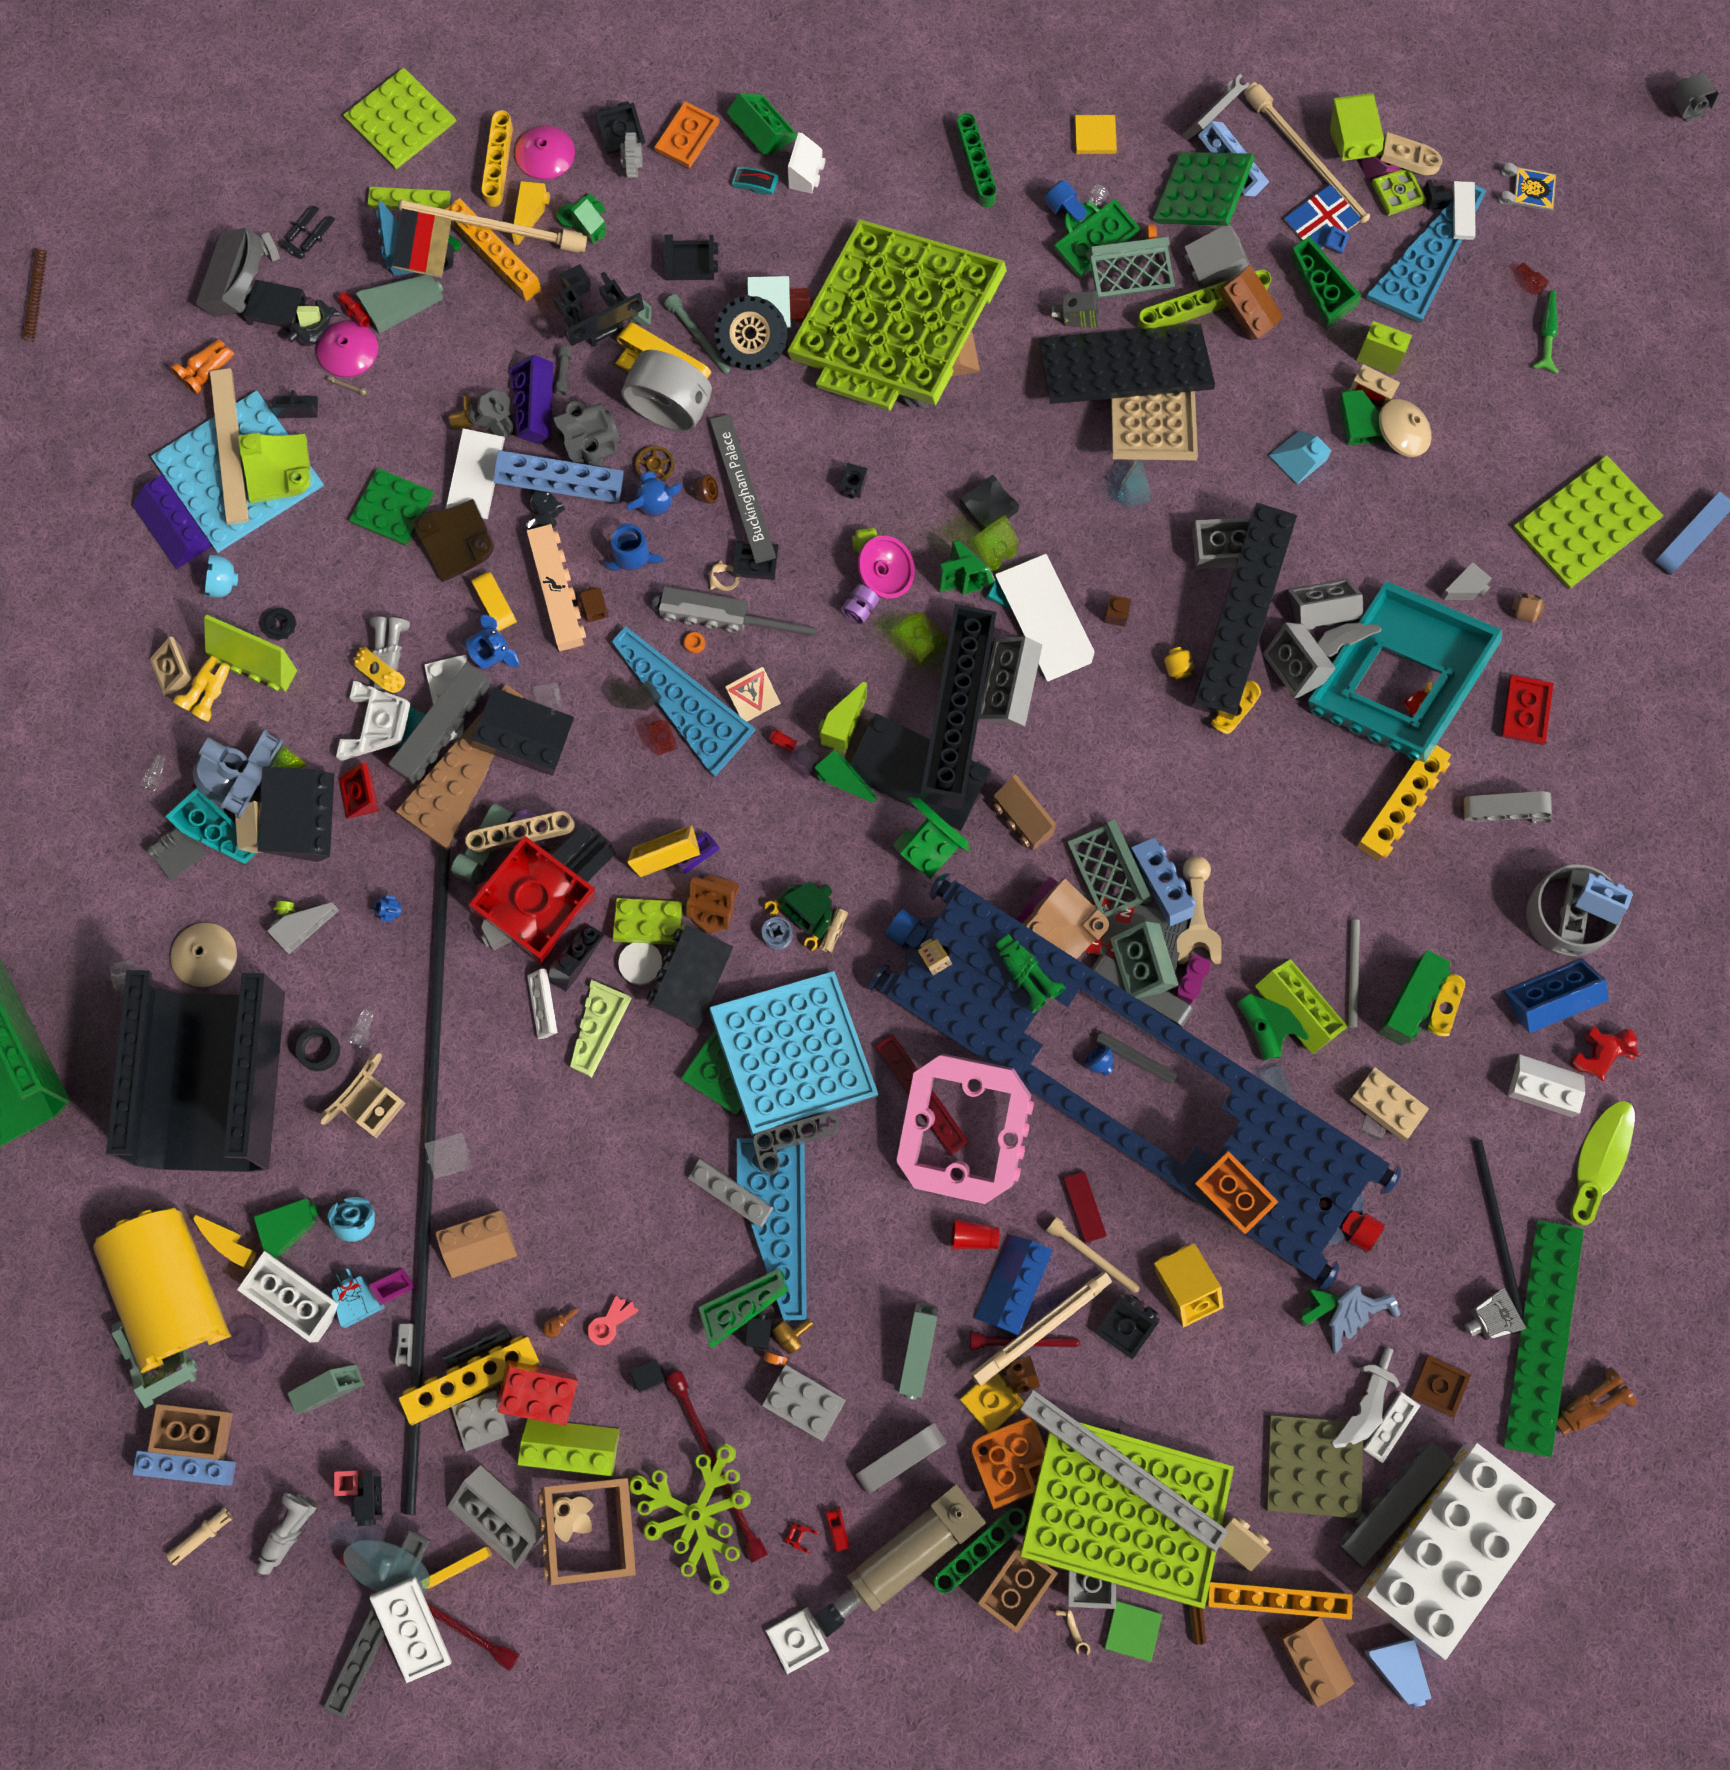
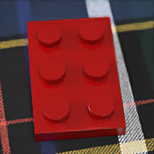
(1527, 710)

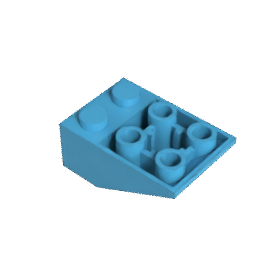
(388, 233)

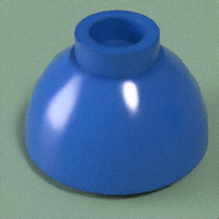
(1100, 1060)

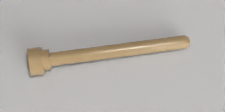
(1058, 1229)

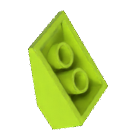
(842, 720)

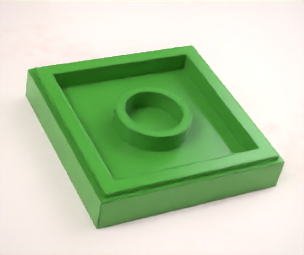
(1133, 1631)

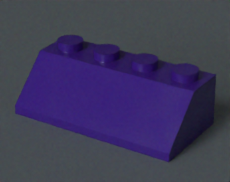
(170, 522)

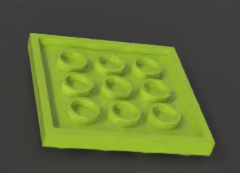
(399, 118)

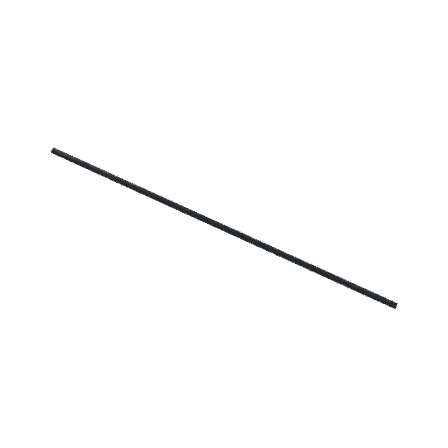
(427, 1175)

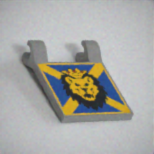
(1531, 189)

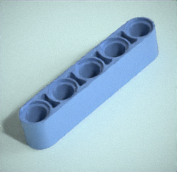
(1694, 533)

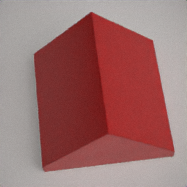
(358, 792)

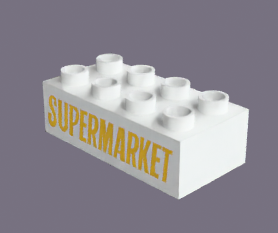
(1455, 1550)

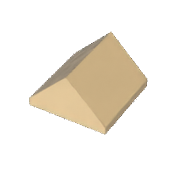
(171, 667)

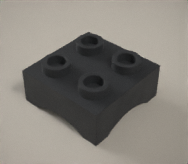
(988, 503)

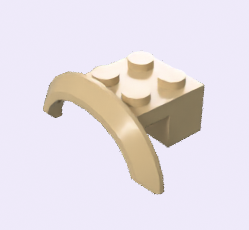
(366, 1101)

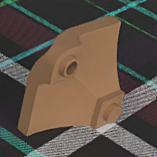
(1067, 919)

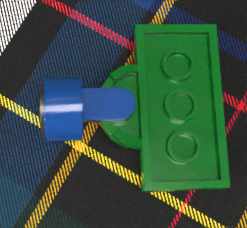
(1087, 225)

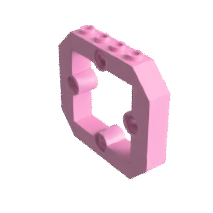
(939, 1179)

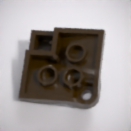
(455, 539)

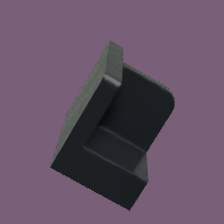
(295, 406)

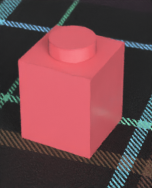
(347, 1483)

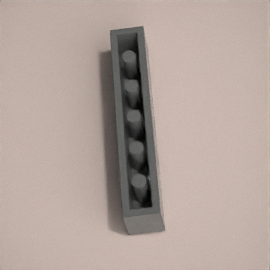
(440, 723)
(1395, 1504)

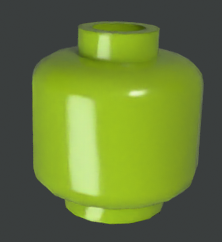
(862, 536)

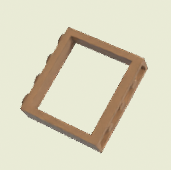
(546, 1525)

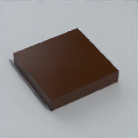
(1440, 1386)

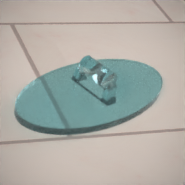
(383, 1565)

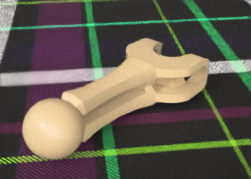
(1197, 871)

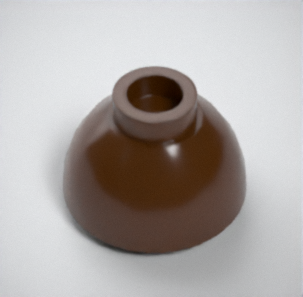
(705, 489)

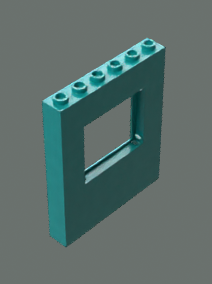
(1425, 635)

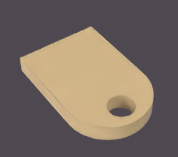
(1410, 155)

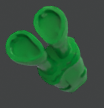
(1020, 965)

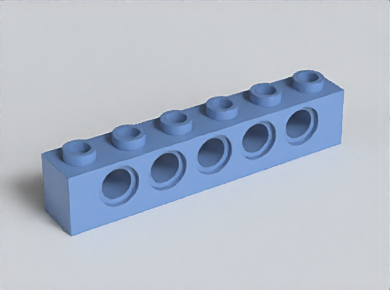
(558, 476)

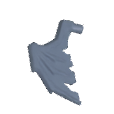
(1353, 1312)

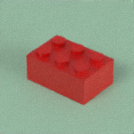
(536, 1393)

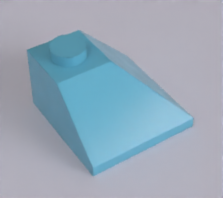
(1301, 455)

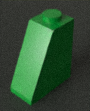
(1359, 418)
(285, 1226)

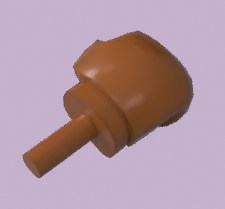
(553, 1325)

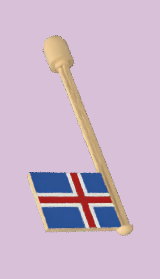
(1327, 208)

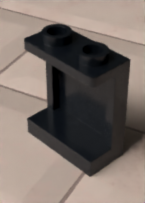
(690, 259)
(274, 304)

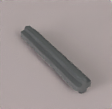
(1136, 1058)

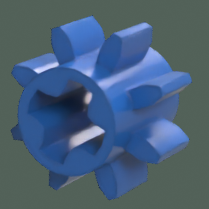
(387, 908)

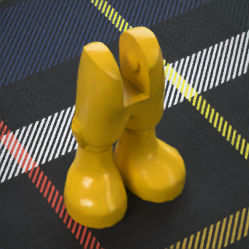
(204, 681)

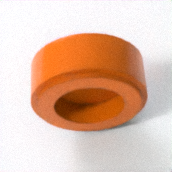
(1151, 232)
(694, 642)
(775, 1359)

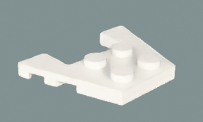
(382, 725)

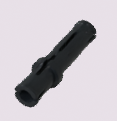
(502, 1336)

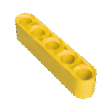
(497, 150)
(639, 340)

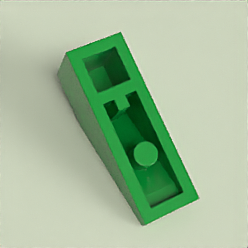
(839, 773)

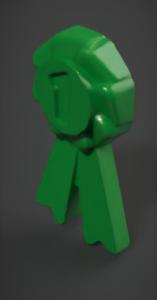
(564, 213)

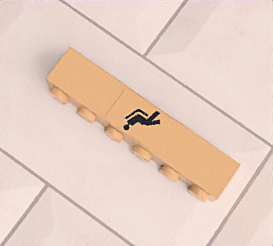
(555, 587)

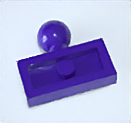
(707, 847)

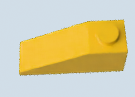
(530, 206)

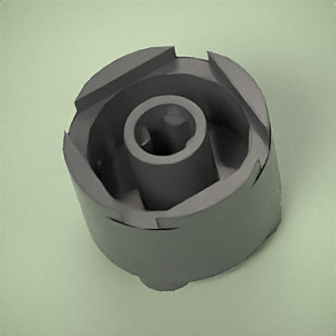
(1694, 96)

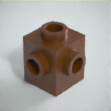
(1021, 1375)

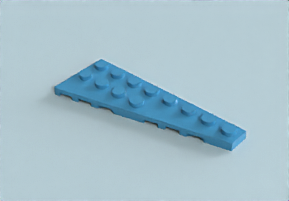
(1419, 272)
(700, 717)

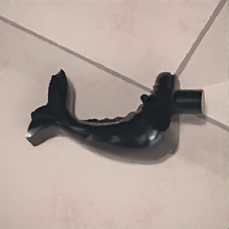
(311, 336)

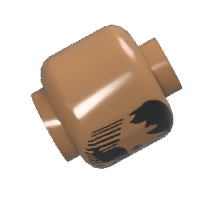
(1528, 607)

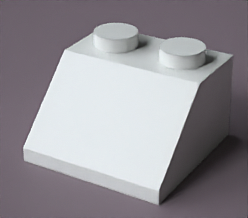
(805, 165)

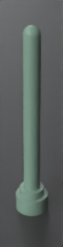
(674, 304)

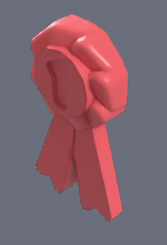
(603, 1329)

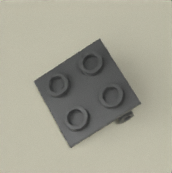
(175, 852)

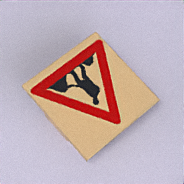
(752, 694)

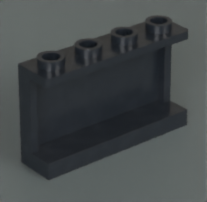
(689, 975)

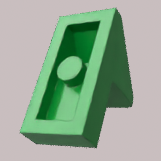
(1324, 1303)

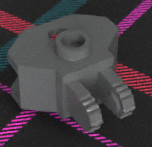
(492, 413)

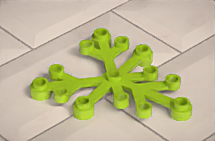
(705, 1542)

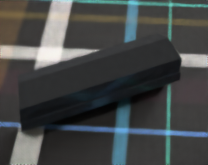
(585, 852)

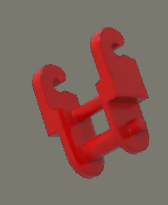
(797, 1543)

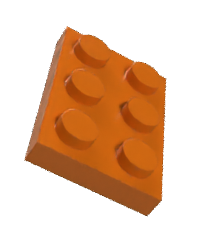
(687, 134)

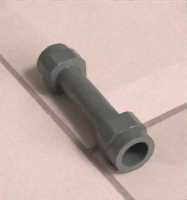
(561, 385)

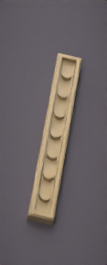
(228, 445)

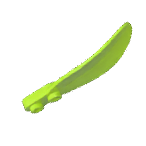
(1602, 1159)

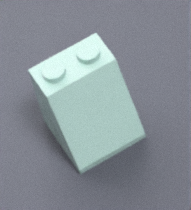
(774, 290)

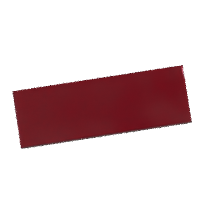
(1085, 1207)

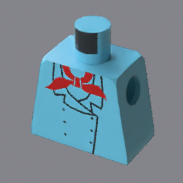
(354, 1299)

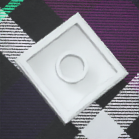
(797, 1640)

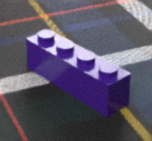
(533, 398)

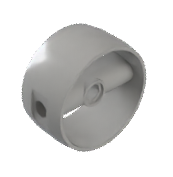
(667, 390)
(1572, 926)

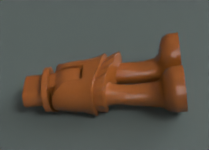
(1585, 1411)

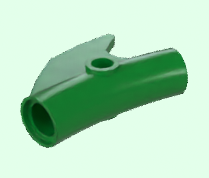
(1278, 1023)

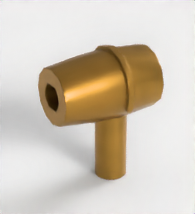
(460, 419)
(789, 1338)

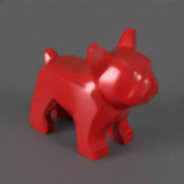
(1605, 1050)

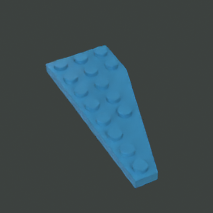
(784, 1232)

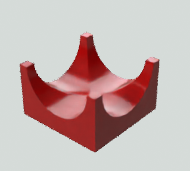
(532, 899)

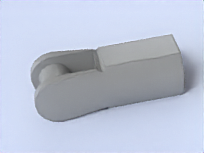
(404, 1340)

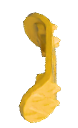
(385, 677)
(1249, 698)
(1450, 992)

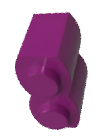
(1192, 979)

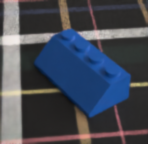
(1557, 995)
(1013, 1284)

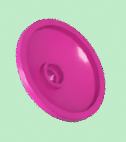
(548, 160)
(348, 358)
(893, 561)

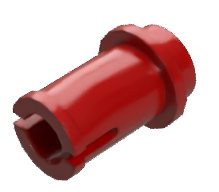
(783, 740)

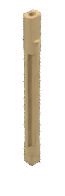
(1040, 1329)

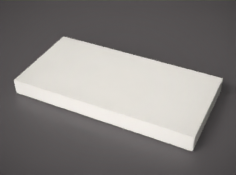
(475, 470)
(410, 1629)

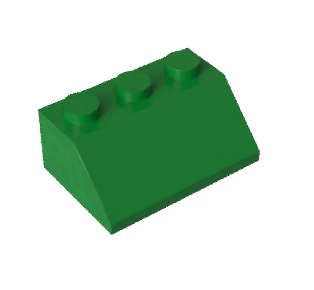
(761, 122)

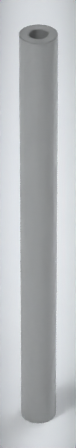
(1354, 974)

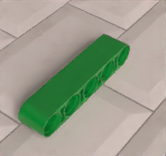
(976, 152)
(991, 1547)

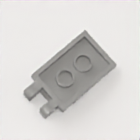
(1217, 107)

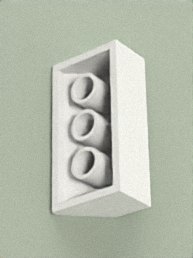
(289, 1297)

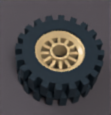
(775, 335)

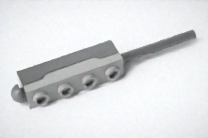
(715, 612)

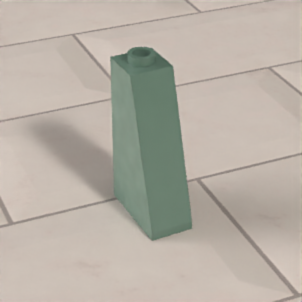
(399, 300)
(918, 1351)

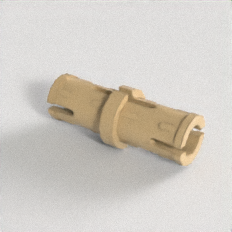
(834, 930)

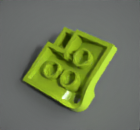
(275, 465)

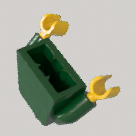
(806, 907)

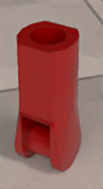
(837, 1533)

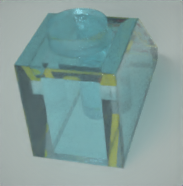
(1135, 487)

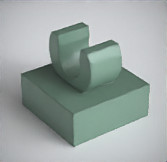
(644, 316)

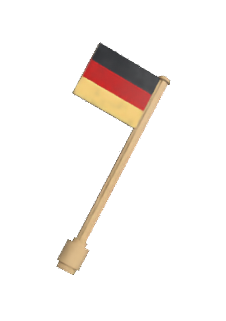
(426, 230)

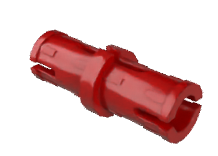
(354, 309)

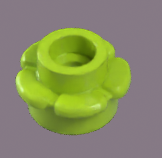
(284, 908)

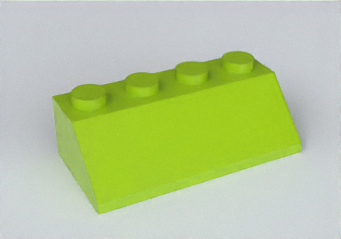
(1293, 990)
(569, 1447)

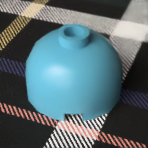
(220, 577)
(352, 1219)

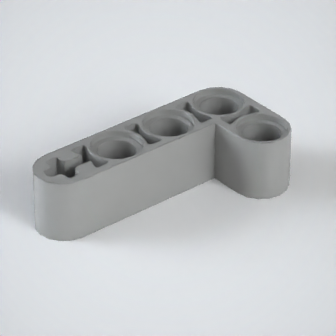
(1509, 807)
(901, 1458)

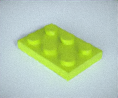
(646, 921)

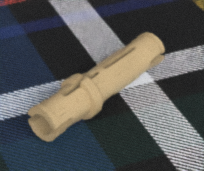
(208, 1529)

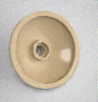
(1405, 427)
(215, 961)

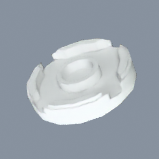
(640, 963)

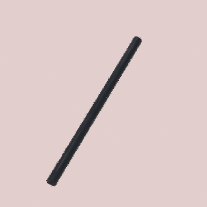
(1498, 1227)

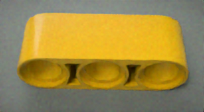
(493, 600)

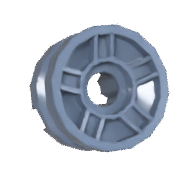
(780, 941)

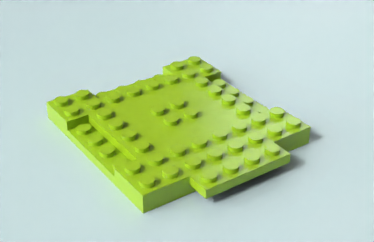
(894, 315)

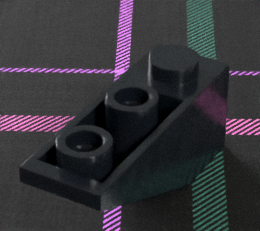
(574, 957)

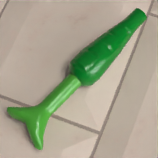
(1548, 332)

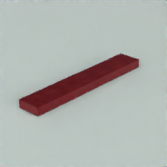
(903, 1070)

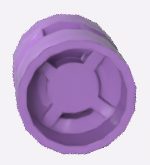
(858, 607)

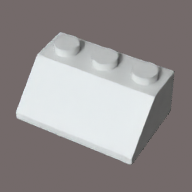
(1547, 1086)

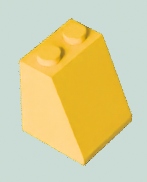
(1189, 1284)

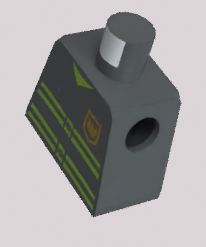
(1078, 309)

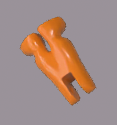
(201, 364)

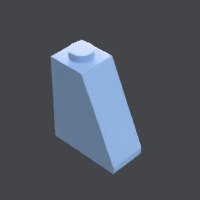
(1402, 1670)

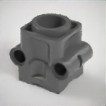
(587, 433)

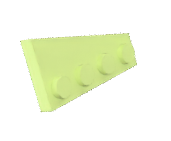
(598, 1026)

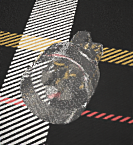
(1097, 194)
(152, 777)
(359, 1034)

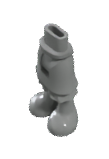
(390, 654)
(285, 1535)

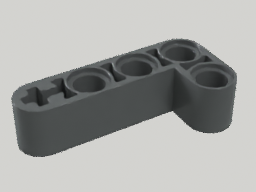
(798, 1138)

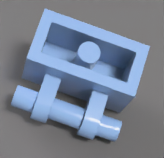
(1604, 898)

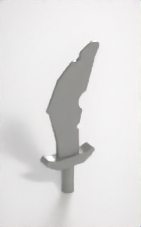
(1345, 634)
(1371, 1405)

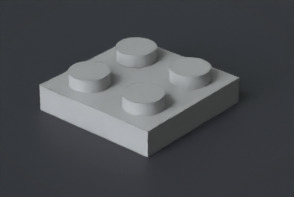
(480, 1421)

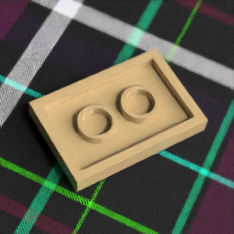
(1389, 1104)

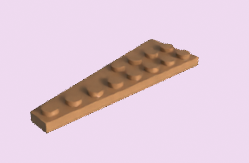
(449, 788)

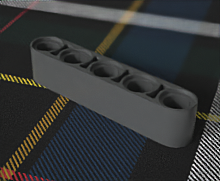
(1163, 1003)

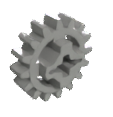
(631, 155)

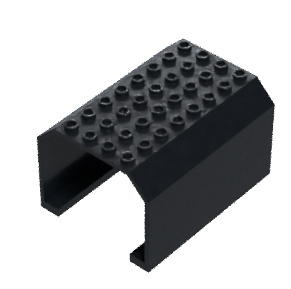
(196, 1076)

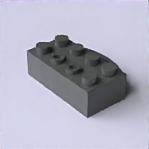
(231, 272)

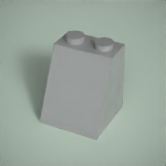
(1216, 256)

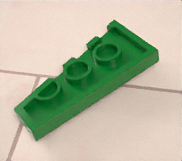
(737, 1307)

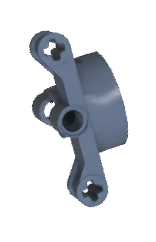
(233, 785)

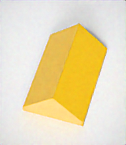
(664, 851)

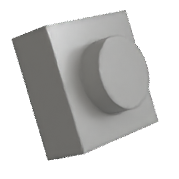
(269, 247)

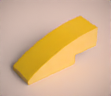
(226, 1242)

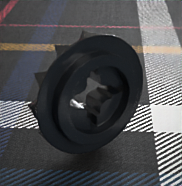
(269, 622)

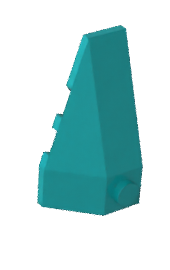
(208, 824)

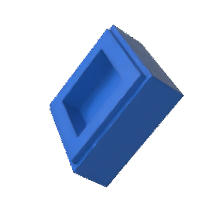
(1336, 240)

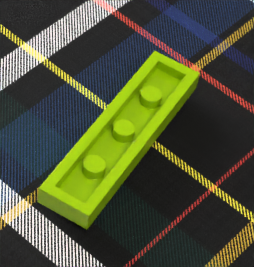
(392, 197)

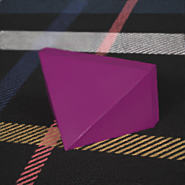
(1375, 167)
(391, 1287)

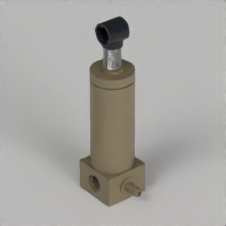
(904, 1557)

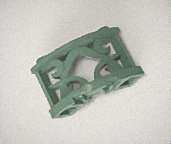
(152, 1386)

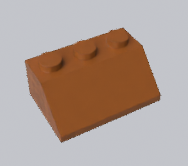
(1250, 303)

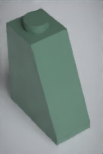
(325, 1388)

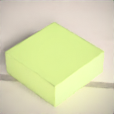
(308, 316)

